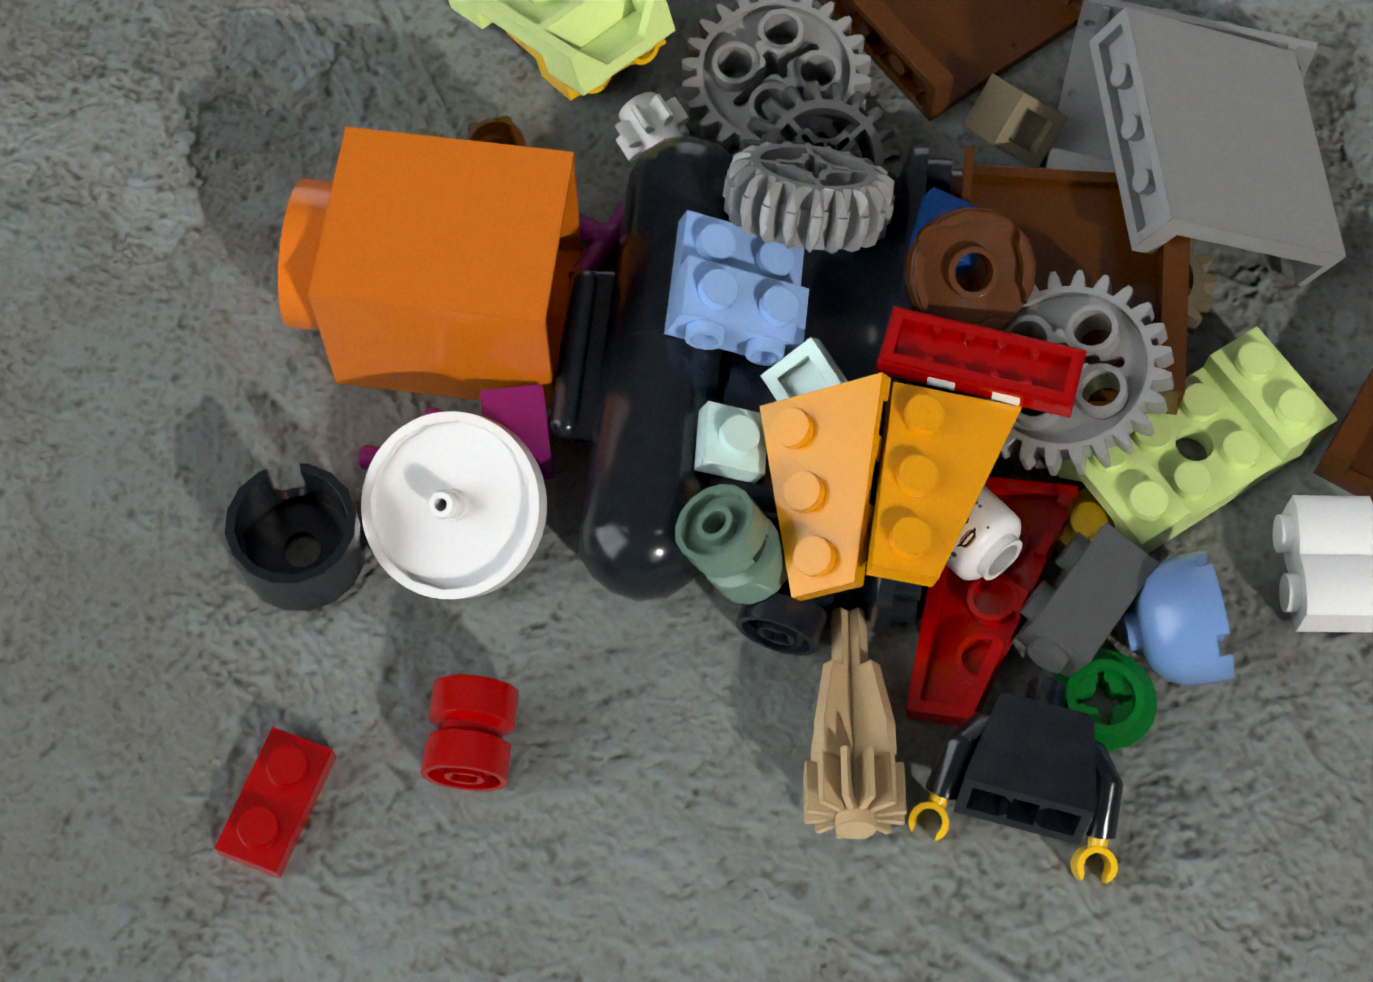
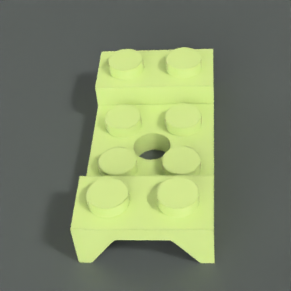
(577, 38)
(1246, 414)

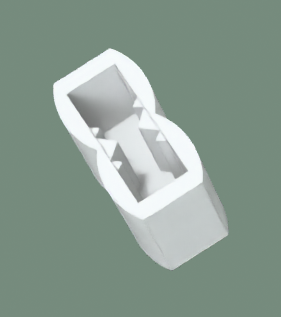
(1327, 562)

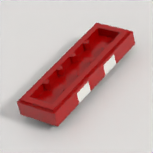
(981, 361)

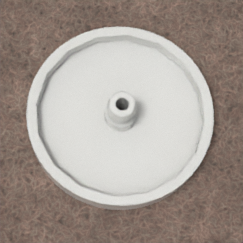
(453, 505)

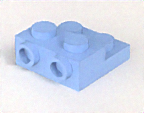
(735, 291)

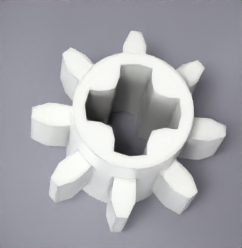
(647, 121)

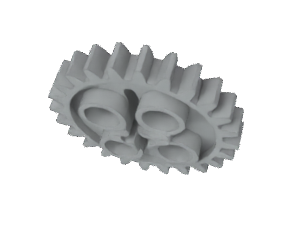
(743, 43)
(1064, 318)

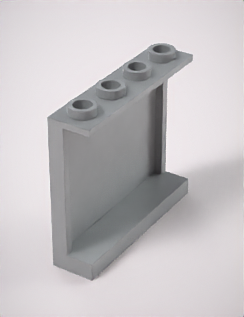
(1213, 141)

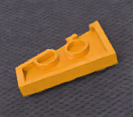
(930, 476)
(822, 479)

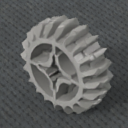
(808, 196)

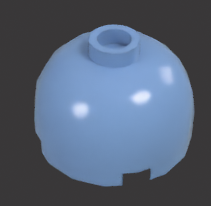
(1181, 622)

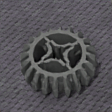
(857, 126)

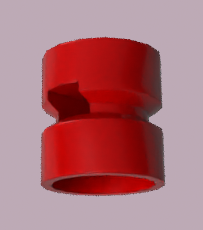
(470, 721)

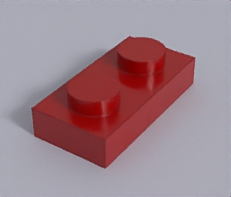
(275, 802)

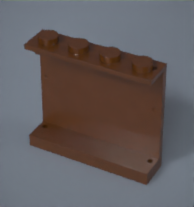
(952, 47)

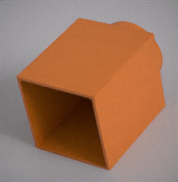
(434, 262)

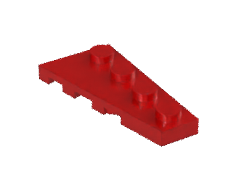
(974, 622)

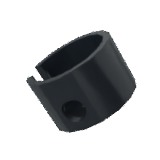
(267, 520)

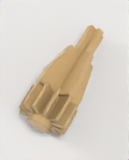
(853, 749)

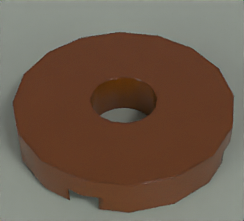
(949, 238)

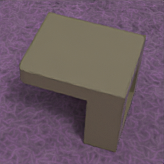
(1015, 121)

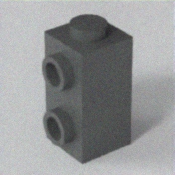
(1085, 601)

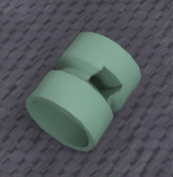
(732, 544)

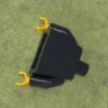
(1031, 771)

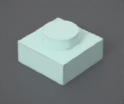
(803, 371)
(730, 443)

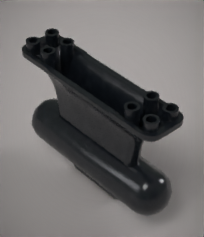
(643, 389)

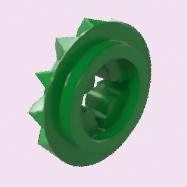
(1121, 681)

